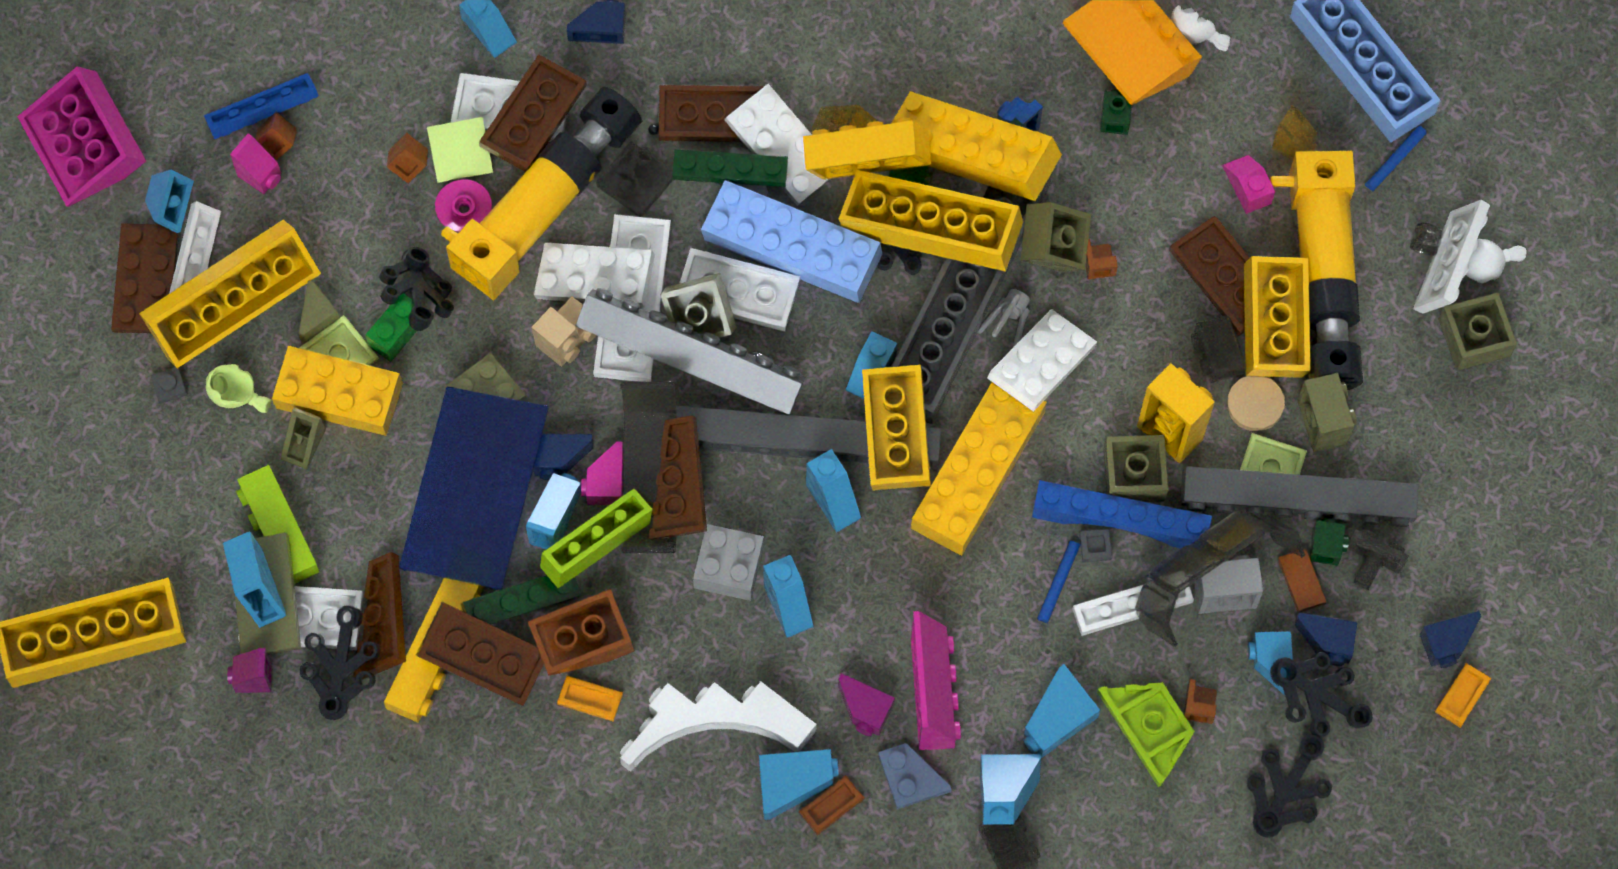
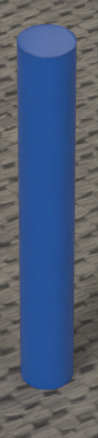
(1395, 158)
(1058, 581)

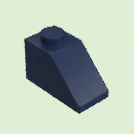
(599, 23)
(560, 453)
(1328, 636)
(1447, 639)

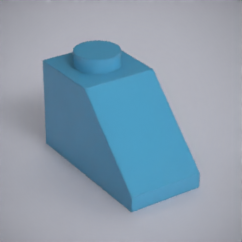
(487, 25)
(168, 198)
(876, 353)
(1266, 649)

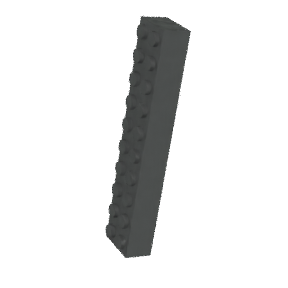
(955, 313)

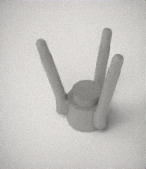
(1011, 307)

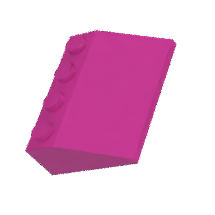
(81, 136)
(933, 684)

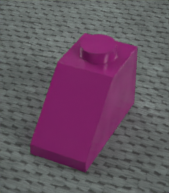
(251, 672)
(865, 705)

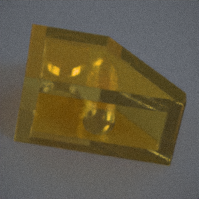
(837, 116)
(1294, 134)

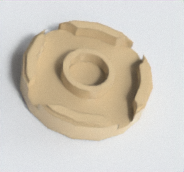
(1255, 403)

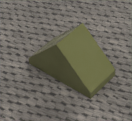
(316, 313)
(302, 438)

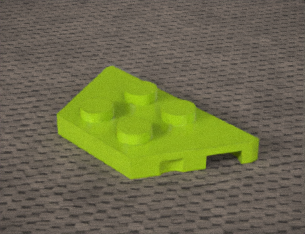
(1150, 724)

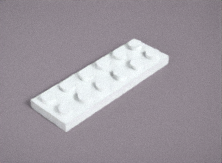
(632, 232)

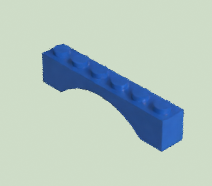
(1080, 506)

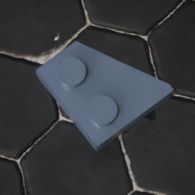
(910, 776)

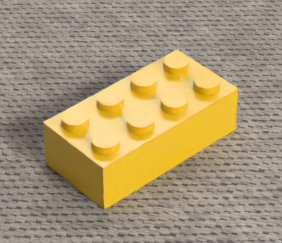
(867, 149)
(1276, 317)
(338, 390)
(1176, 410)
(896, 427)

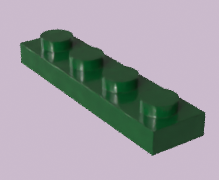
(732, 167)
(520, 599)

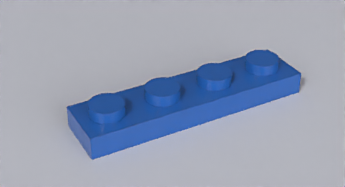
(261, 106)

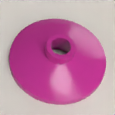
(459, 194)

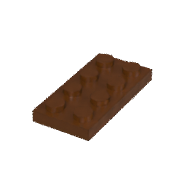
(700, 111)
(532, 113)
(1216, 267)
(143, 273)
(481, 653)

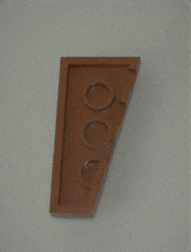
(680, 491)
(383, 615)

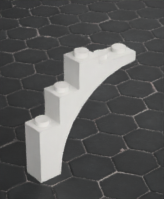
(677, 716)

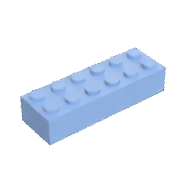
(1367, 63)
(792, 241)

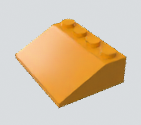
(1133, 45)

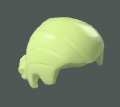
(233, 388)

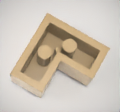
(558, 335)

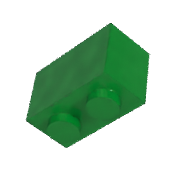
(392, 329)

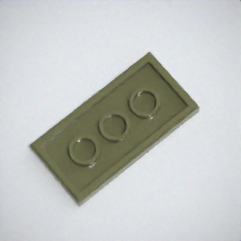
(283, 633)

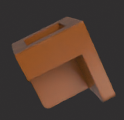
(276, 135)
(407, 158)
(1100, 261)
(1200, 703)

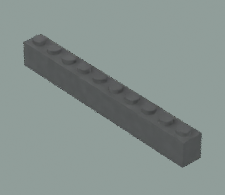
(788, 434)

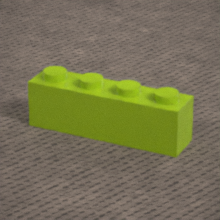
(274, 516)
(596, 538)

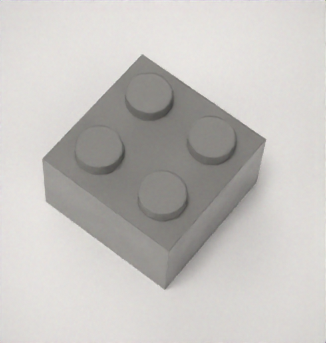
(728, 562)
(1230, 586)

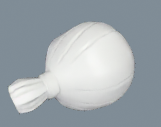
(1198, 29)
(1489, 260)

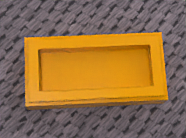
(1463, 695)
(590, 698)

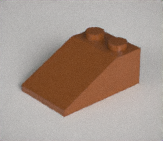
(581, 634)

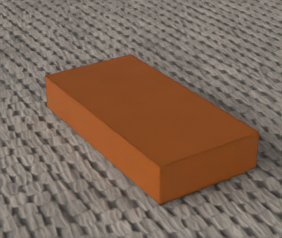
(1302, 581)
(831, 805)

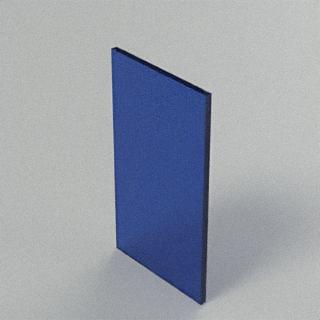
(474, 488)

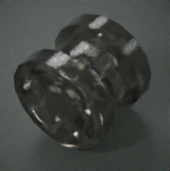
(1426, 239)

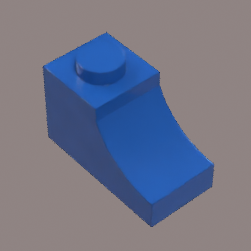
(1021, 113)

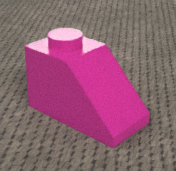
(255, 165)
(1250, 183)
(605, 477)

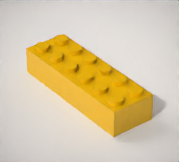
(983, 146)
(932, 220)
(230, 293)
(976, 469)
(90, 632)

